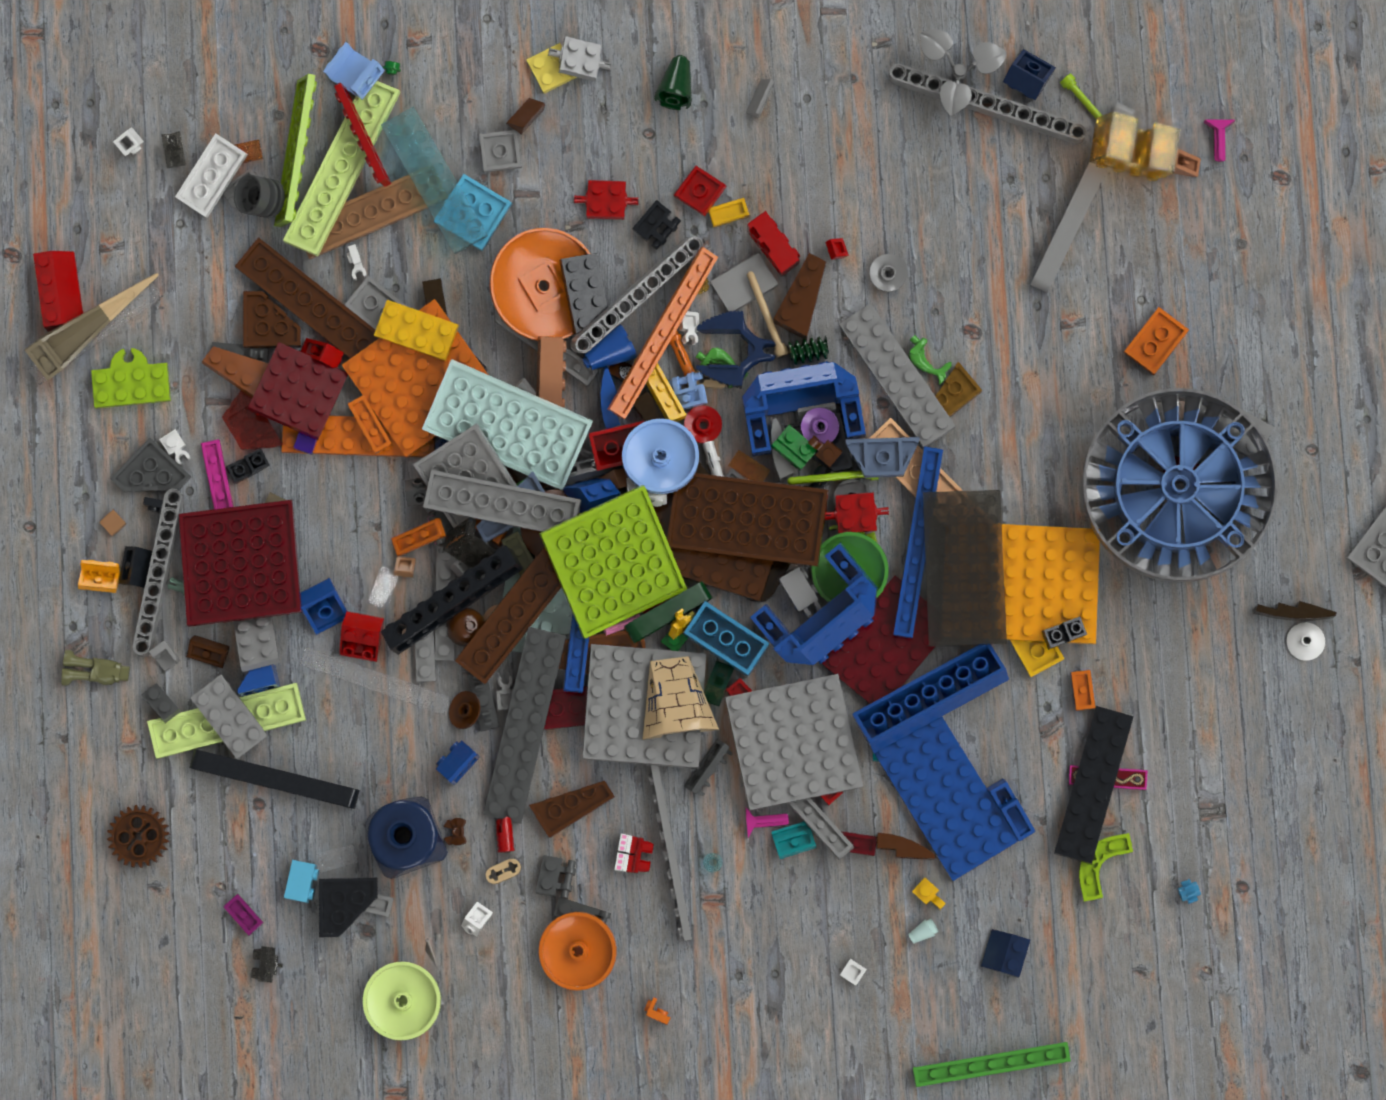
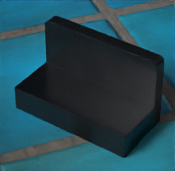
(135, 566)

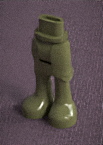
(103, 670)

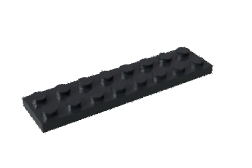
(1093, 785)

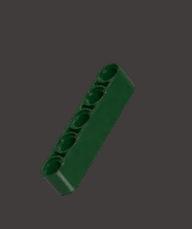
(665, 613)

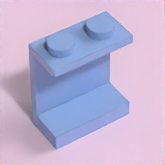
(353, 71)

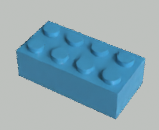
(726, 639)

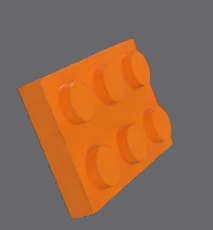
(1156, 341)

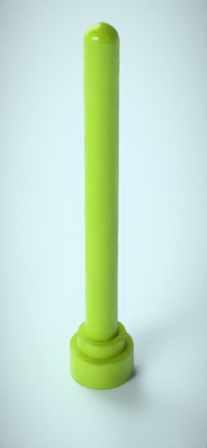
(1070, 83)
(827, 477)

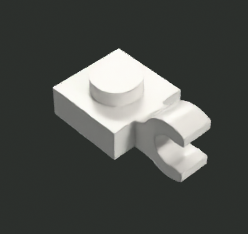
(354, 257)

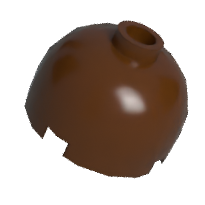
(464, 626)

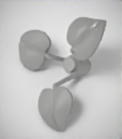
(986, 56)

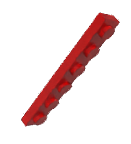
(358, 129)

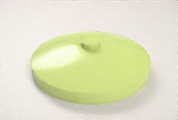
(401, 1001)

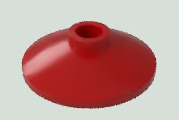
(707, 415)

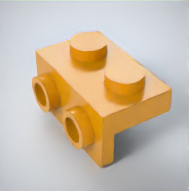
(99, 576)

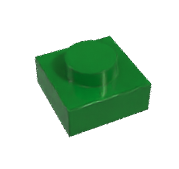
(676, 644)

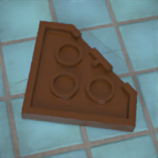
(267, 323)

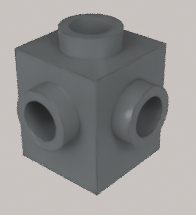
(415, 492)

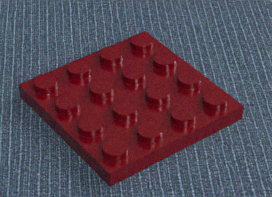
(298, 391)

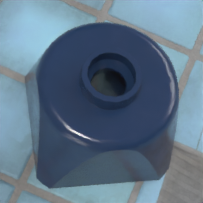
(424, 845)

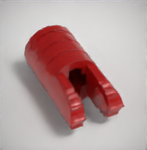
(504, 835)

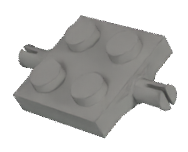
(579, 58)

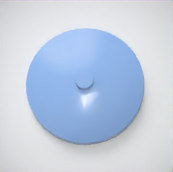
(660, 456)

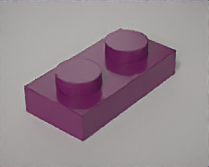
(243, 914)

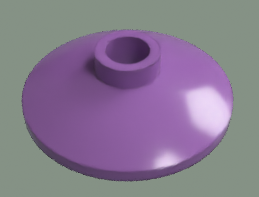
(810, 422)

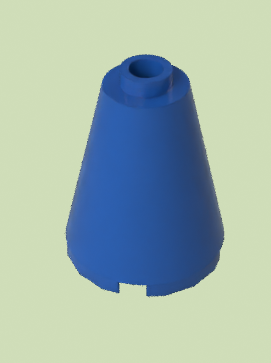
(611, 350)

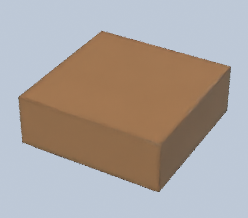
(113, 523)
(404, 567)

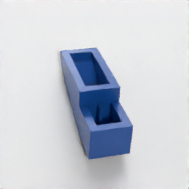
(607, 393)
(1011, 809)

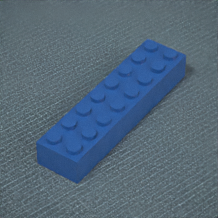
(930, 696)

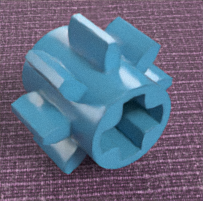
(1189, 891)

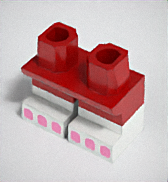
(631, 863)

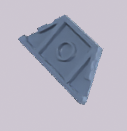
(883, 455)

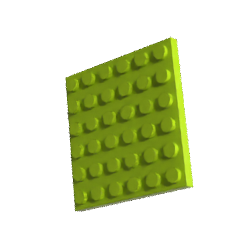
(613, 561)

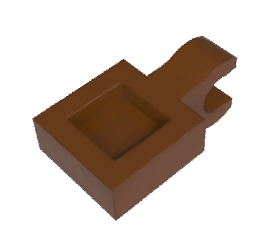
(826, 451)

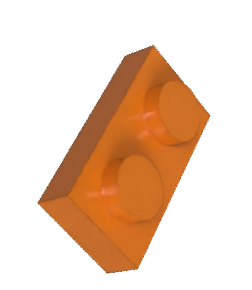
(1083, 690)

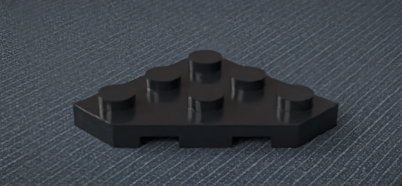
(844, 461)
(343, 902)

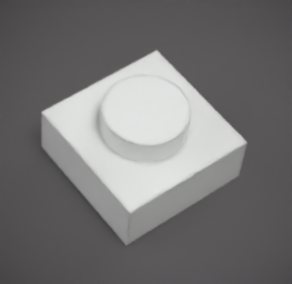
(853, 972)

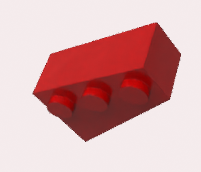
(773, 243)

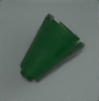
(675, 85)

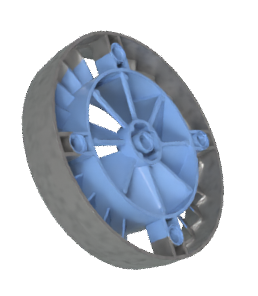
(1220, 466)

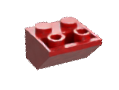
(361, 636)

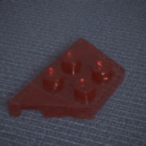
(249, 428)

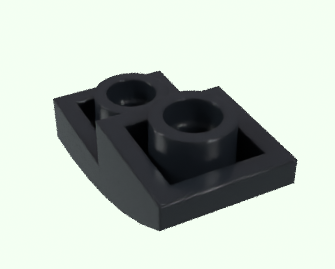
(247, 466)
(1064, 633)

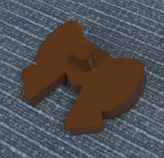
(457, 825)

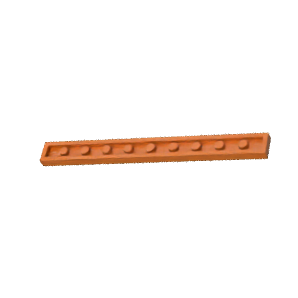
(662, 333)

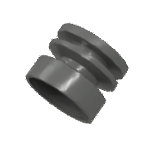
(259, 196)

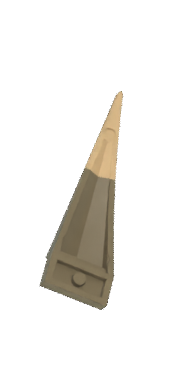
(60, 346)

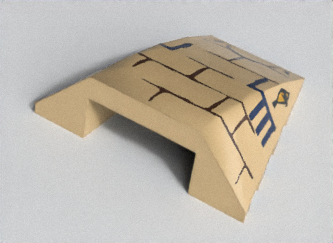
(675, 700)

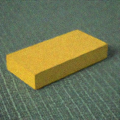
(728, 212)

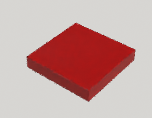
(700, 190)

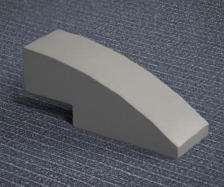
(781, 465)

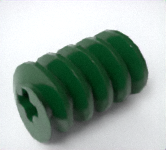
(808, 350)

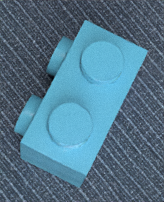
(301, 881)

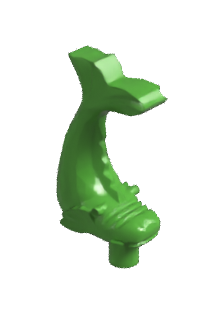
(716, 355)
(918, 359)

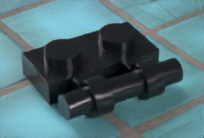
(652, 220)

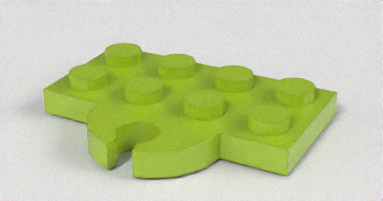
(130, 382)

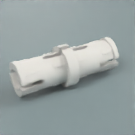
(712, 458)

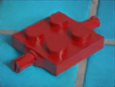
(606, 200)
(856, 513)

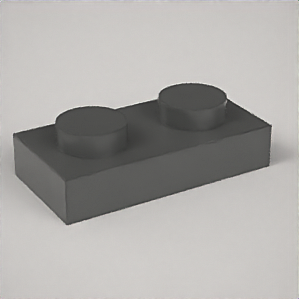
(160, 703)

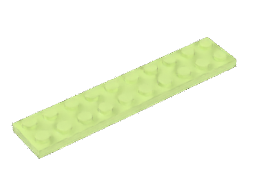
(339, 172)

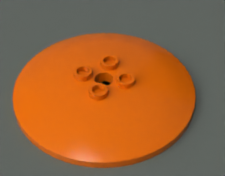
(516, 278)

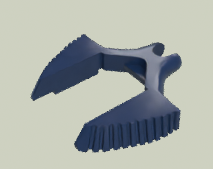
(734, 323)

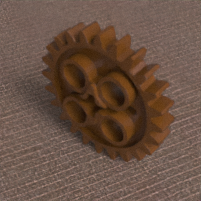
(151, 847)

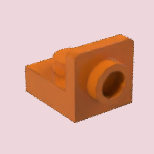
(659, 1015)

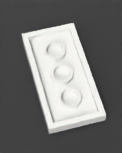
(211, 175)

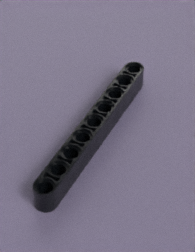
(274, 779)

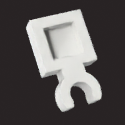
(689, 326)
(174, 444)

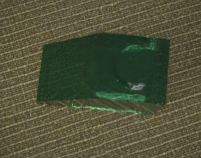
(718, 683)

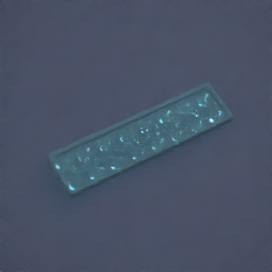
(434, 180)

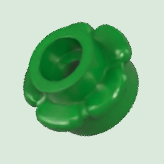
(392, 67)

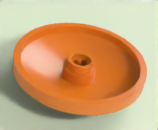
(577, 951)

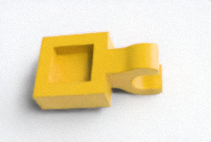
(679, 625)
(927, 892)

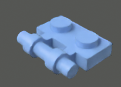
(691, 396)

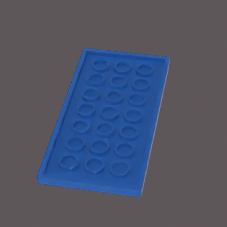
(946, 798)

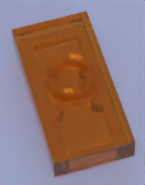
(253, 150)
(748, 467)

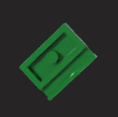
(794, 447)

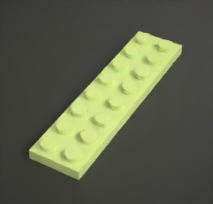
(192, 730)

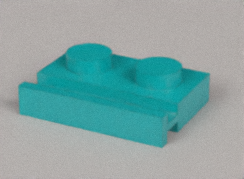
(793, 840)

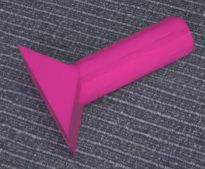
(1219, 137)
(764, 821)

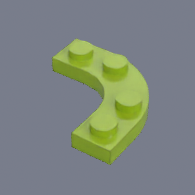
(1105, 849)

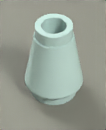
(923, 931)

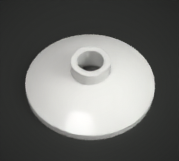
(1297, 646)

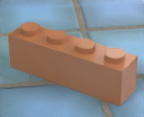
(550, 369)

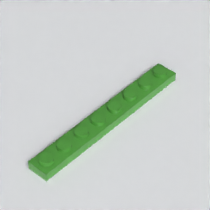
(991, 1064)

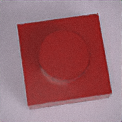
(836, 248)

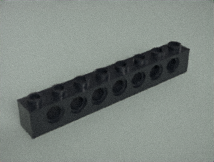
(461, 600)

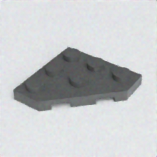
(150, 471)

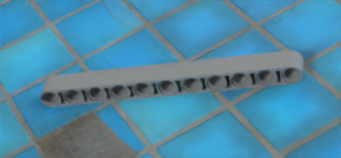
(997, 102)
(1071, 220)

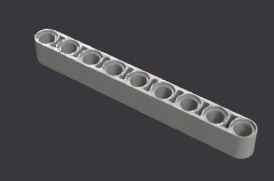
(628, 297)
(160, 582)

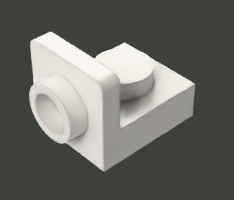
(476, 919)

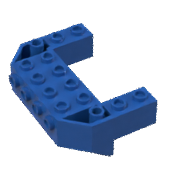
(799, 388)
(831, 623)

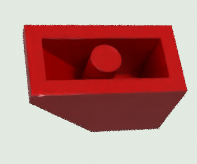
(322, 352)

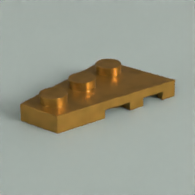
(957, 390)

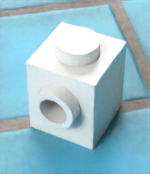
(129, 142)

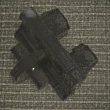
(173, 149)
(268, 964)

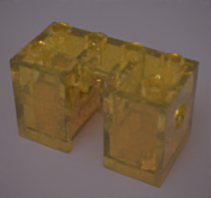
(1115, 142)

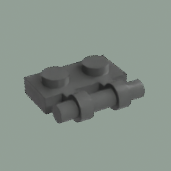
(549, 877)

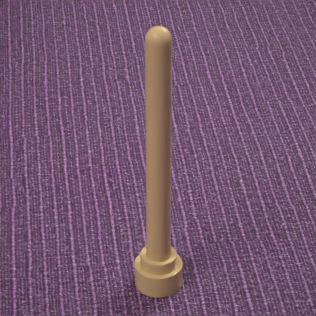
(780, 348)

